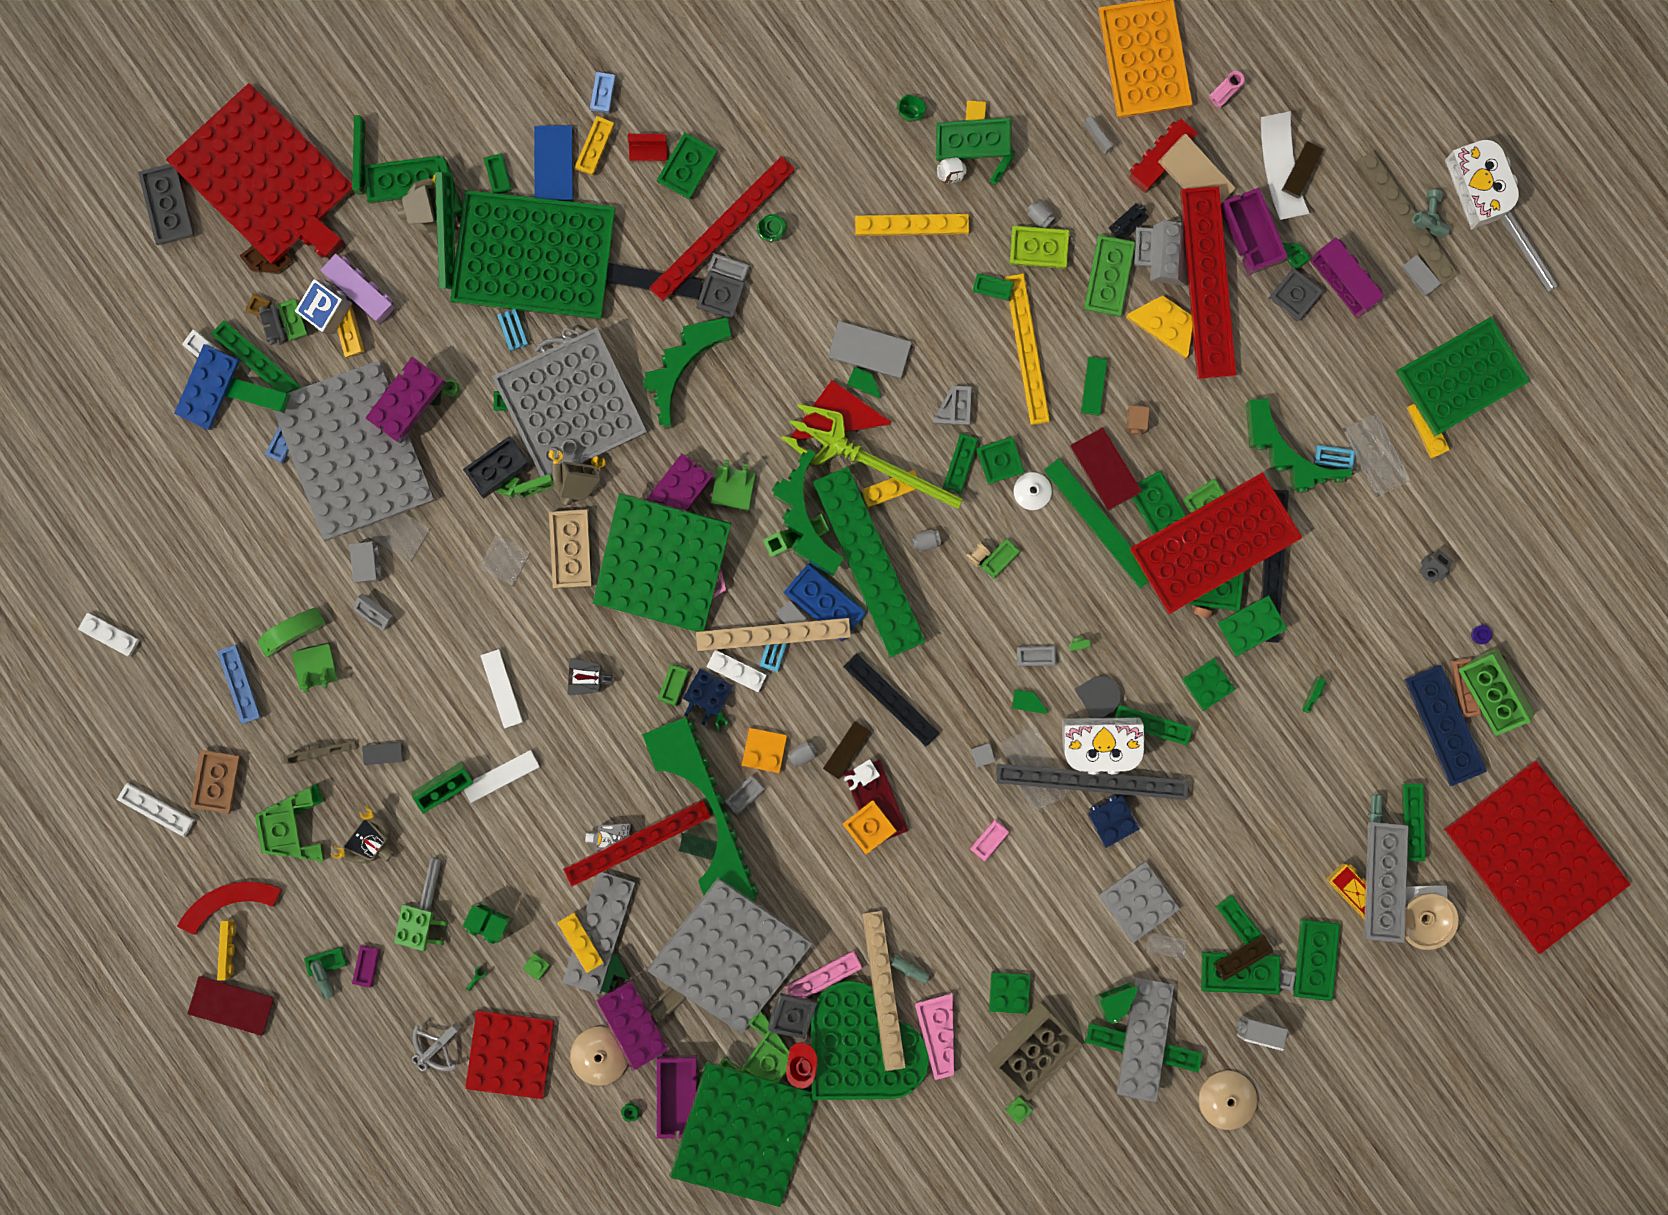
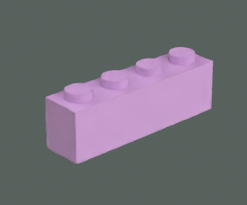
(360, 291)

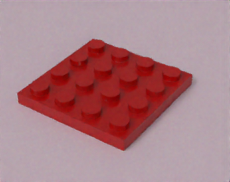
(509, 1054)

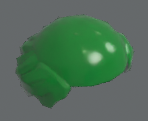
(911, 108)
(772, 228)

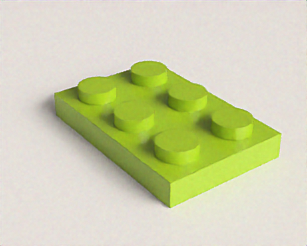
(1039, 247)

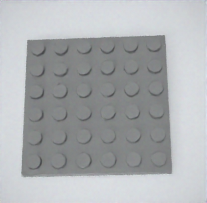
(569, 402)
(729, 955)

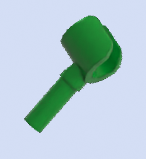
(721, 721)
(475, 978)

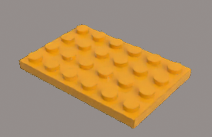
(1144, 57)

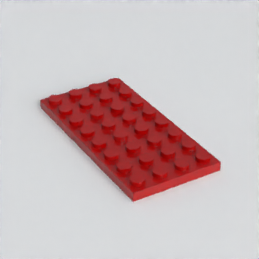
(1215, 543)

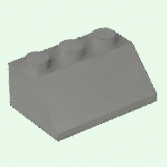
(1168, 254)

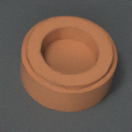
(1202, 612)

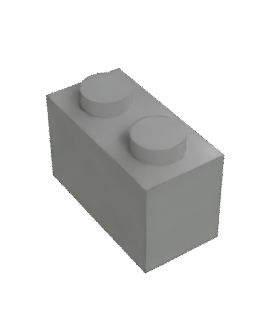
(365, 562)

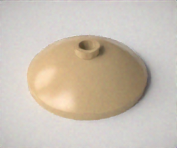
(1436, 928)
(593, 1042)
(1218, 1090)

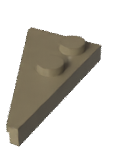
(316, 752)

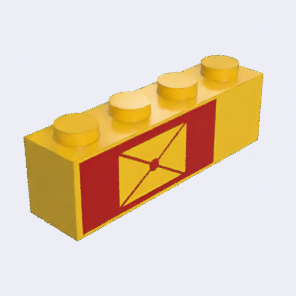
(1349, 886)

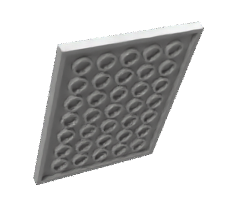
(345, 461)

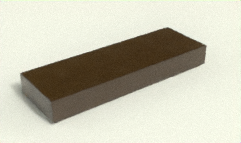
(1302, 169)
(846, 750)
(1243, 957)

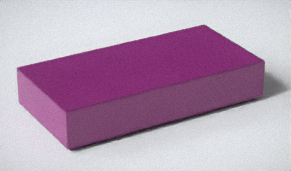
(366, 966)

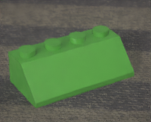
(1496, 692)

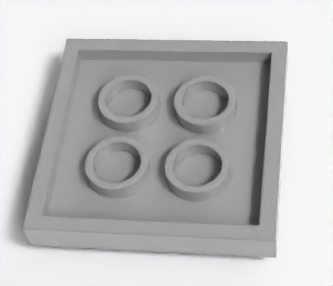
(1138, 902)

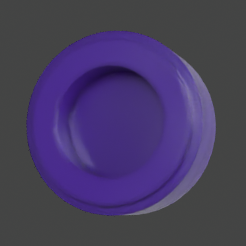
(1481, 634)

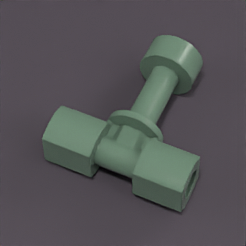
(1431, 219)

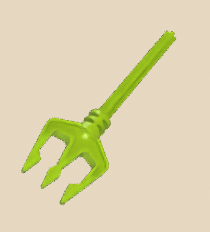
(836, 444)

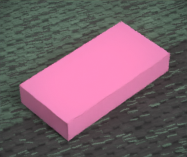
(989, 840)

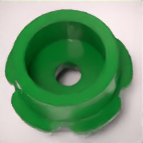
(635, 1112)

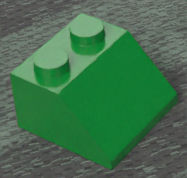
(1116, 1002)

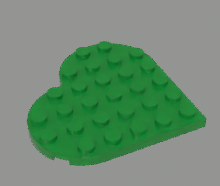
(851, 1051)

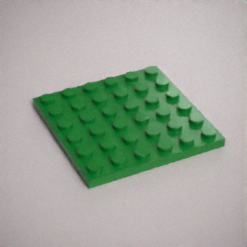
(661, 562)
(742, 1134)

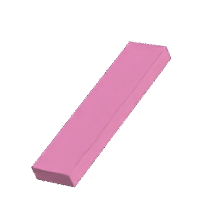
(825, 976)

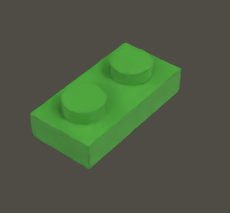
(292, 321)

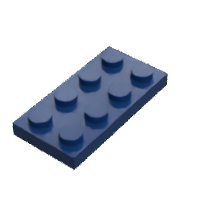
(207, 387)

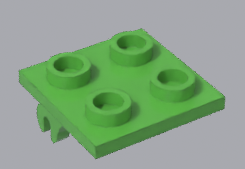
(733, 487)
(314, 667)
(414, 928)

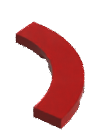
(226, 895)

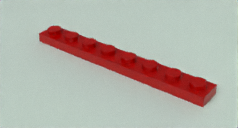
(636, 843)

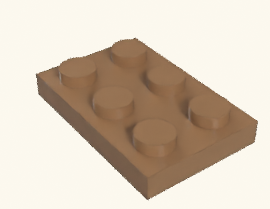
(215, 781)

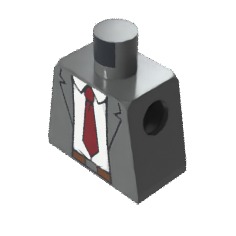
(586, 677)

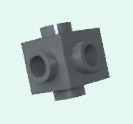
(1435, 566)

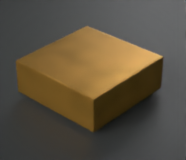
(255, 303)

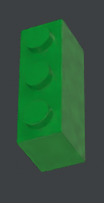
(442, 787)

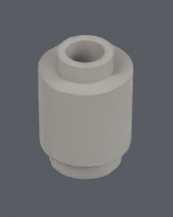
(1040, 214)
(926, 540)
(802, 754)

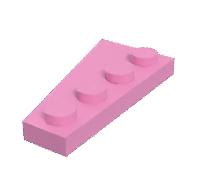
(937, 1029)

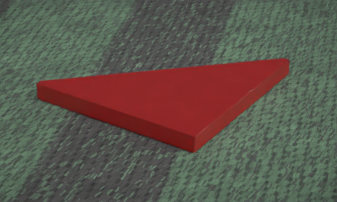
(854, 411)

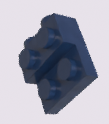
(1112, 820)

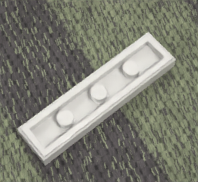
(501, 688)
(501, 776)
(156, 809)

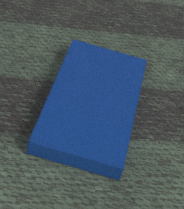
(553, 162)
(822, 598)

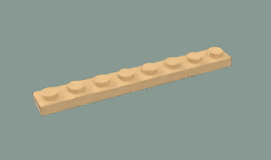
(773, 634)
(883, 991)

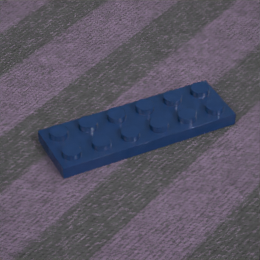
(1445, 725)

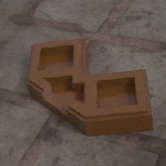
(258, 263)

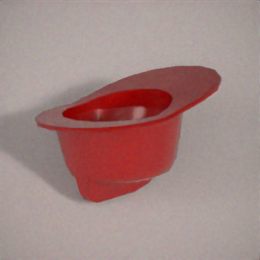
(801, 1065)

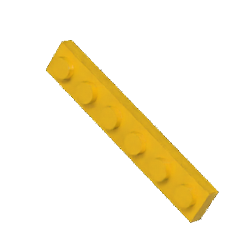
(911, 224)

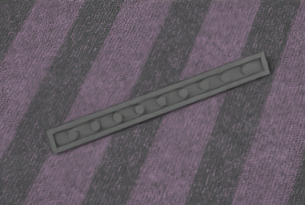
(1091, 782)

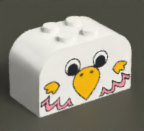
(1483, 182)
(1103, 744)

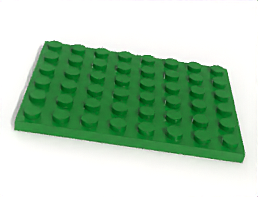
(533, 254)

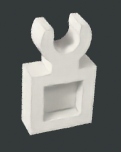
(865, 773)

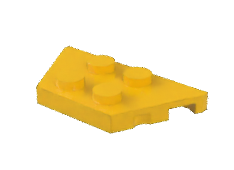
(1165, 323)

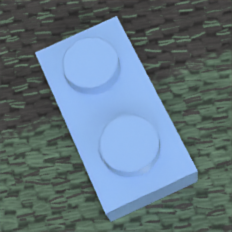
(602, 92)

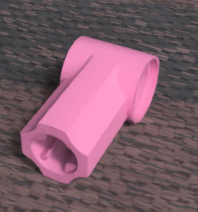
(1226, 89)

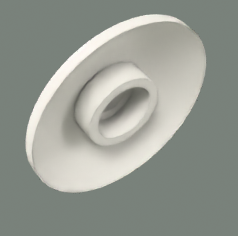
(1025, 497)

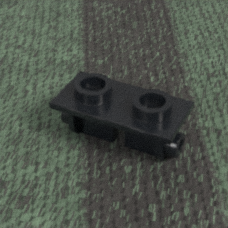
(1128, 221)

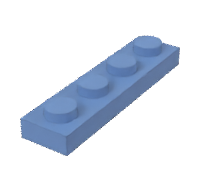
(239, 684)

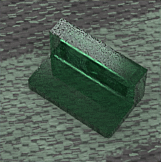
(697, 846)

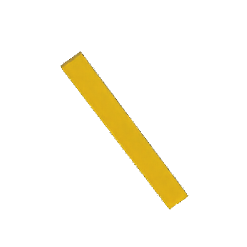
(1027, 351)

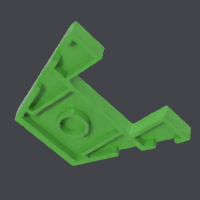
(279, 828)
(768, 1058)

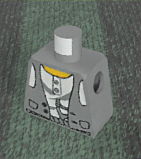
(608, 835)

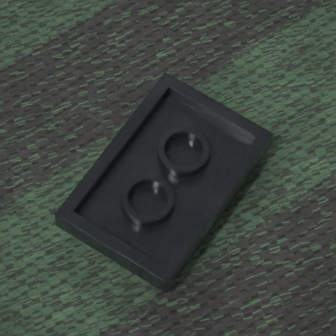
(496, 467)

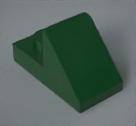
(617, 968)

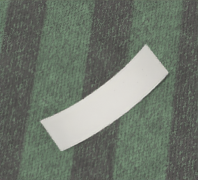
(1279, 163)

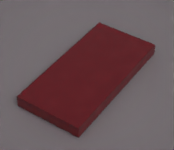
(1105, 469)
(881, 793)
(230, 1005)

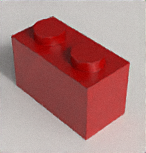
(320, 237)

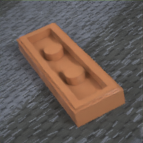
(1465, 698)

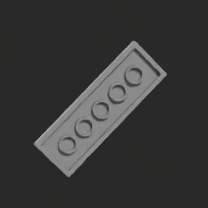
(1386, 882)
(603, 924)
(1145, 1040)

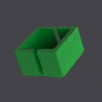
(483, 922)

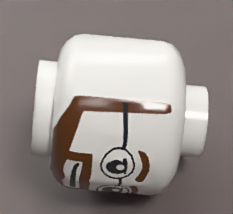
(951, 170)

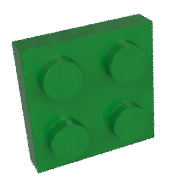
(999, 460)
(1208, 684)
(1009, 992)

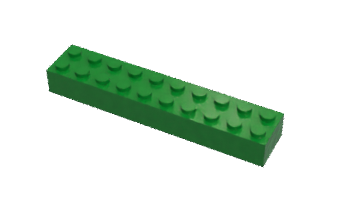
(868, 562)

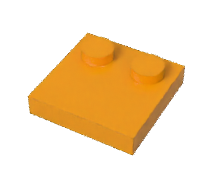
(764, 750)
(869, 827)

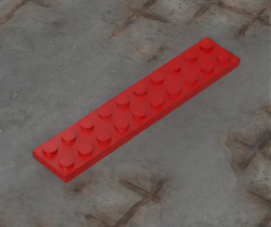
(1208, 282)

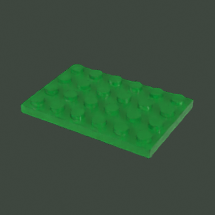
(1462, 376)

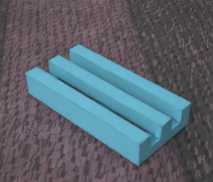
(507, 315)
(1331, 464)
(769, 666)

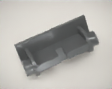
(275, 331)

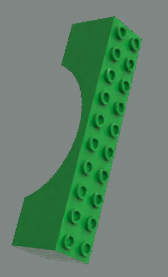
(677, 751)

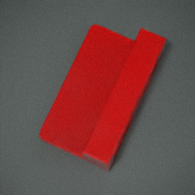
(647, 147)

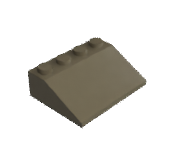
(1033, 1051)

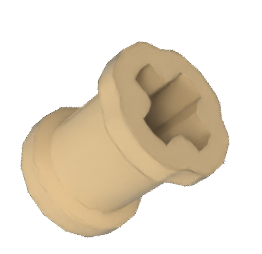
(978, 554)

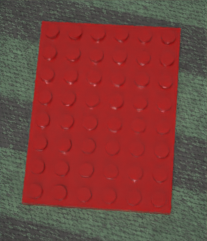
(260, 173)
(1537, 857)

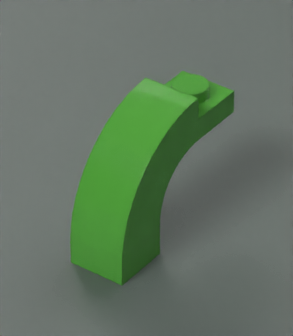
(783, 540)
(290, 630)

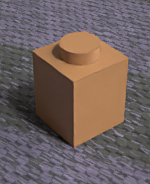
(1137, 419)

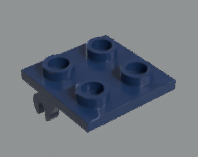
(707, 693)

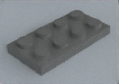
(166, 204)

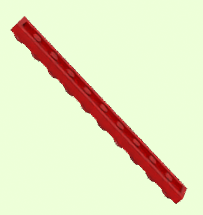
(721, 229)

